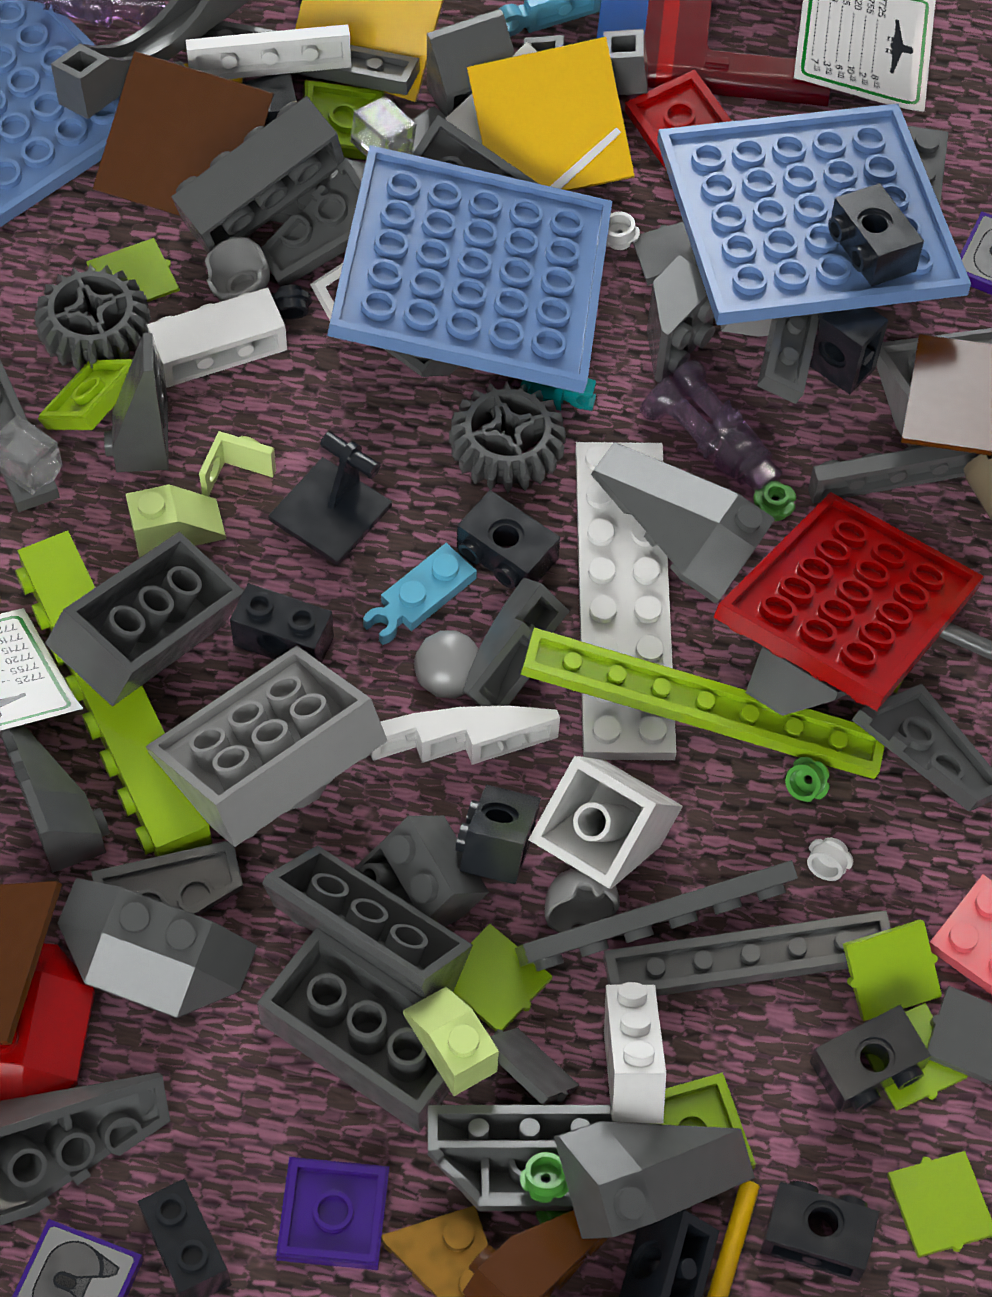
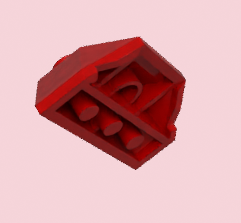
(50, 1031)

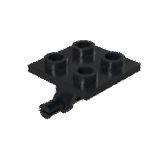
(331, 505)

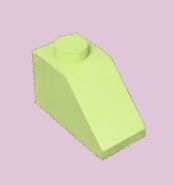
(167, 510)
(453, 1039)

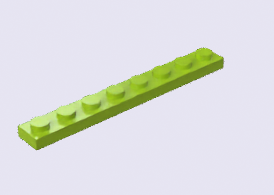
(699, 703)

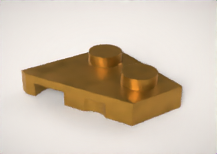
(440, 1250)

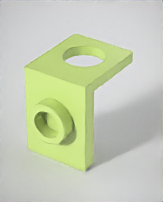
(239, 452)

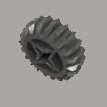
(76, 336)
(493, 453)

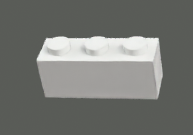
(218, 336)
(634, 1053)

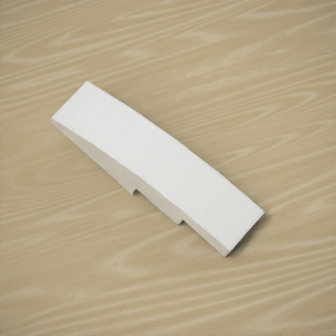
(478, 729)

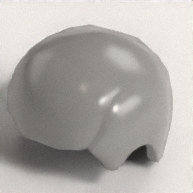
(236, 268)
(444, 663)
(578, 900)

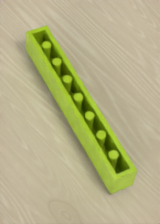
(166, 816)

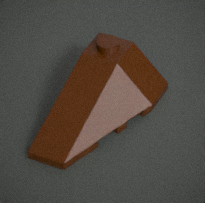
(532, 1261)

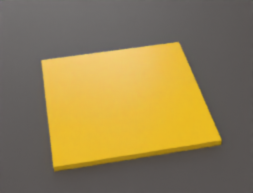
(379, 25)
(551, 111)

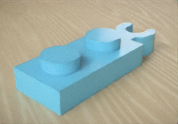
(546, 13)
(421, 592)

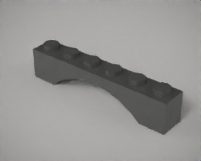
(95, 75)

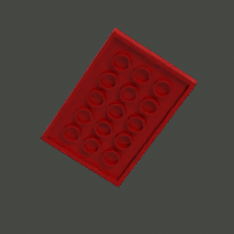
(850, 600)

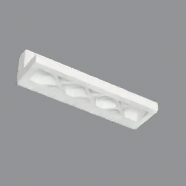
(271, 52)

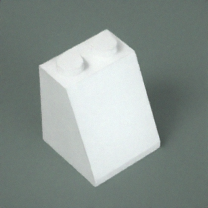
(604, 820)

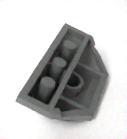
(151, 949)
(490, 1145)

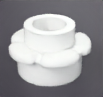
(622, 231)
(829, 858)

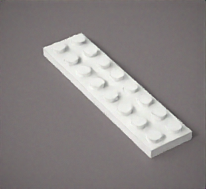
(620, 609)

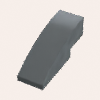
(500, 658)

